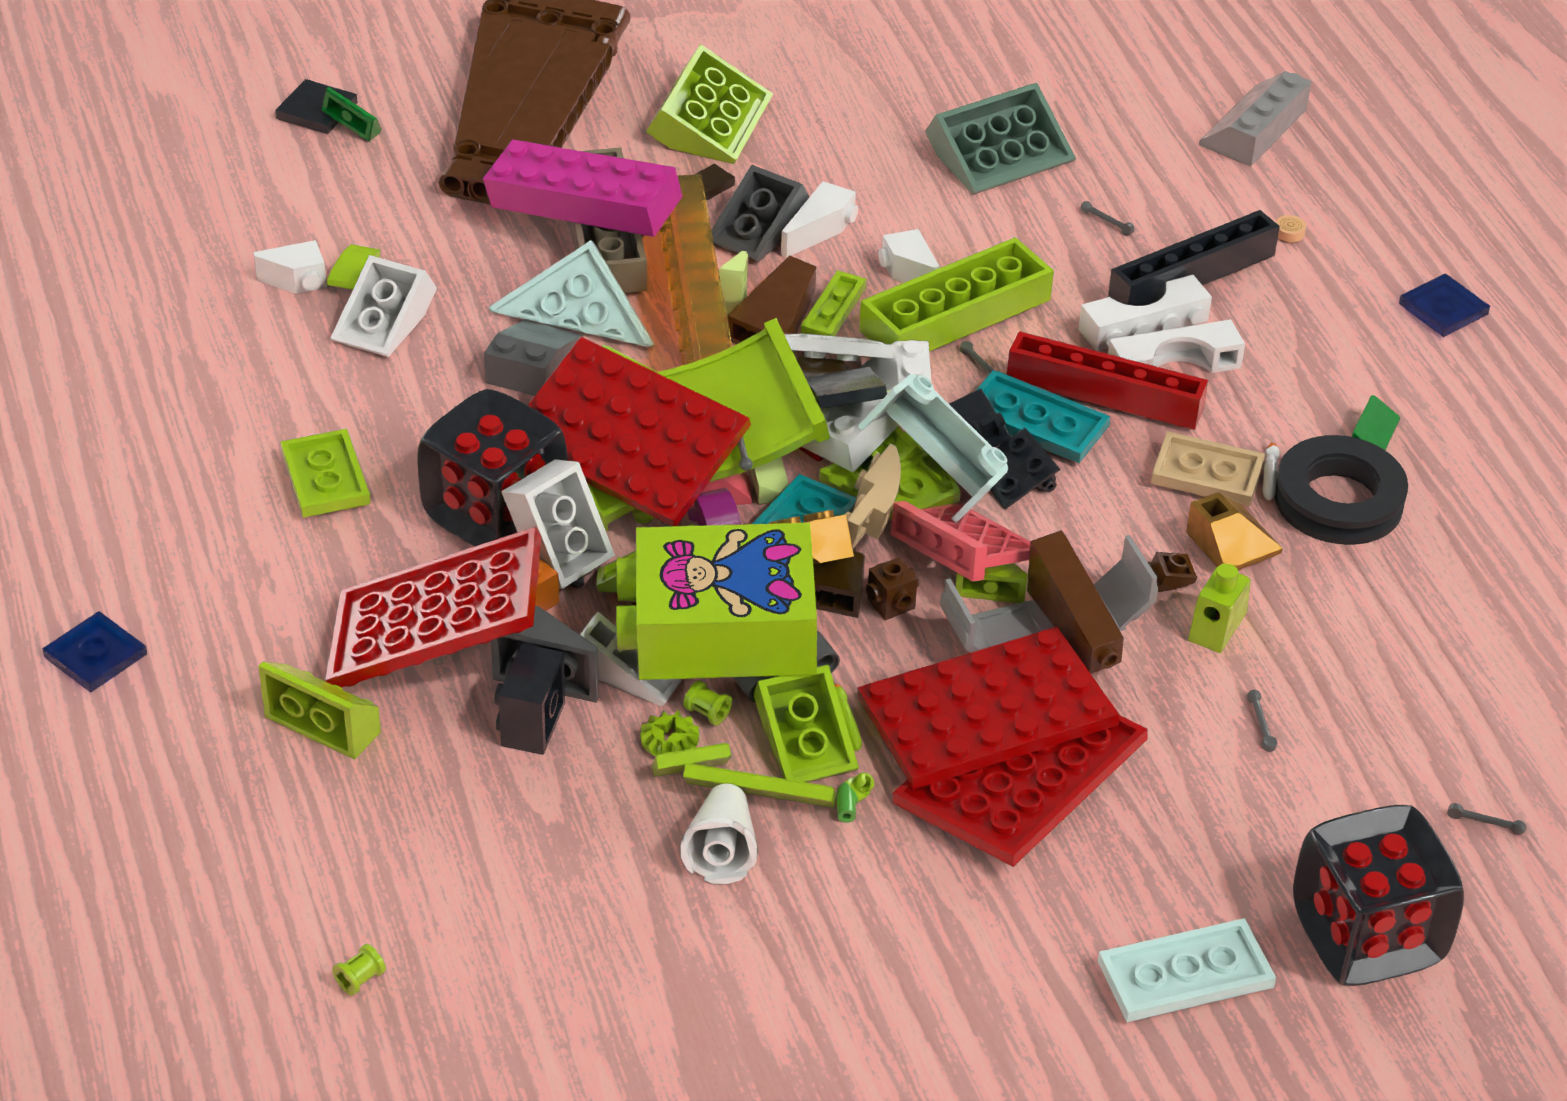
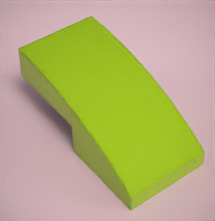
(350, 265)

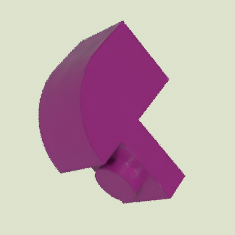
(714, 508)

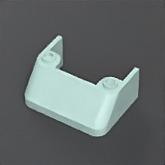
(943, 436)

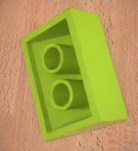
(318, 709)

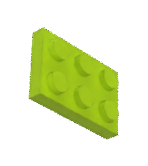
(325, 473)

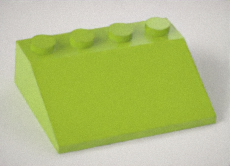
(710, 109)

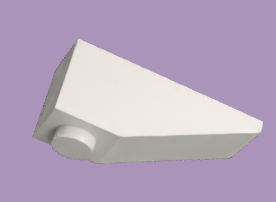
(820, 218)
(620, 667)

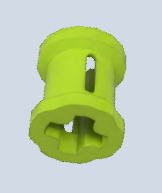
(707, 702)
(359, 969)

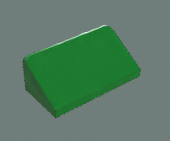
(350, 115)
(1376, 423)

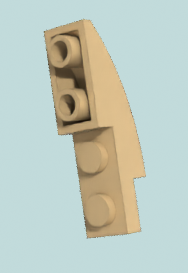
(875, 496)

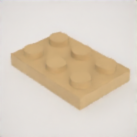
(1207, 468)

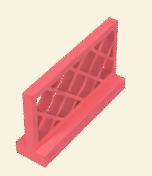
(961, 546)

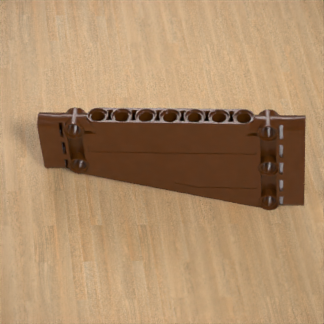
(529, 80)

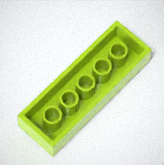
(959, 297)

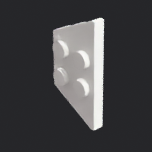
(845, 347)

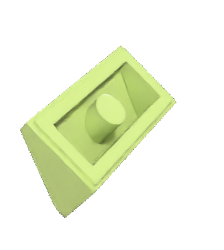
(734, 281)
(769, 481)

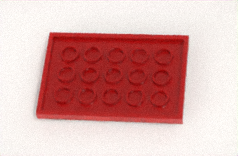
(638, 430)
(435, 608)
(987, 707)
(1022, 799)

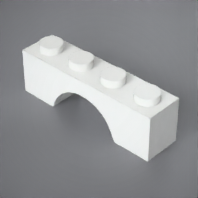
(1182, 305)
(1209, 345)

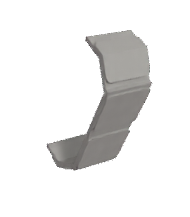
(1125, 590)

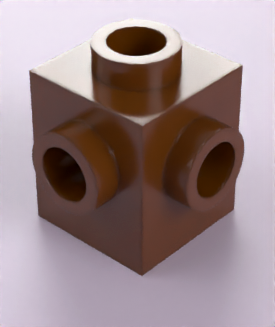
(892, 588)

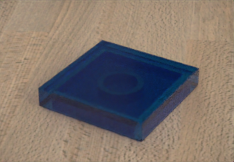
(1444, 305)
(94, 651)

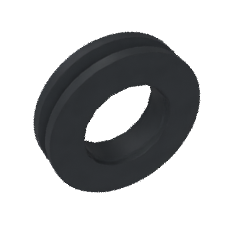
(1334, 520)

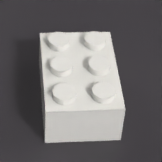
(566, 517)

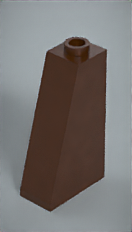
(780, 296)
(1072, 602)

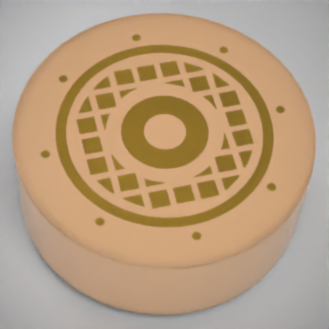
(1291, 228)

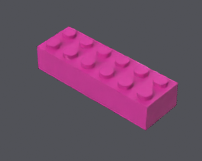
(583, 187)

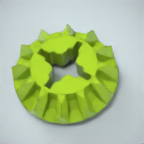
(653, 736)

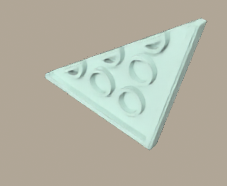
(577, 296)

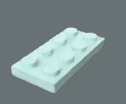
(1186, 970)

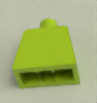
(1229, 595)

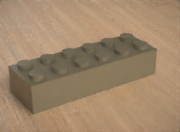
(619, 249)

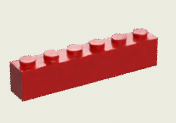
(1108, 380)

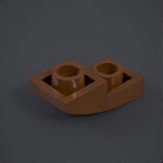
(1172, 570)

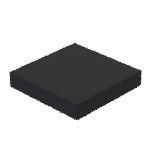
(305, 106)

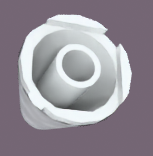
(721, 837)

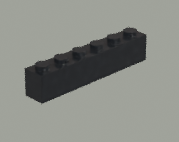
(1203, 255)

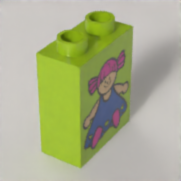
(719, 601)

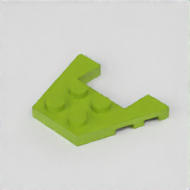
(921, 482)

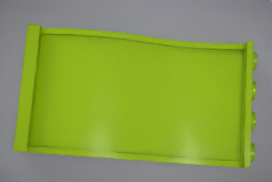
(759, 382)

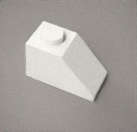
(906, 255)
(292, 267)

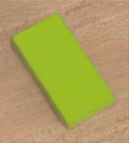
(675, 761)

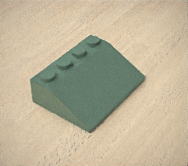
(1000, 139)

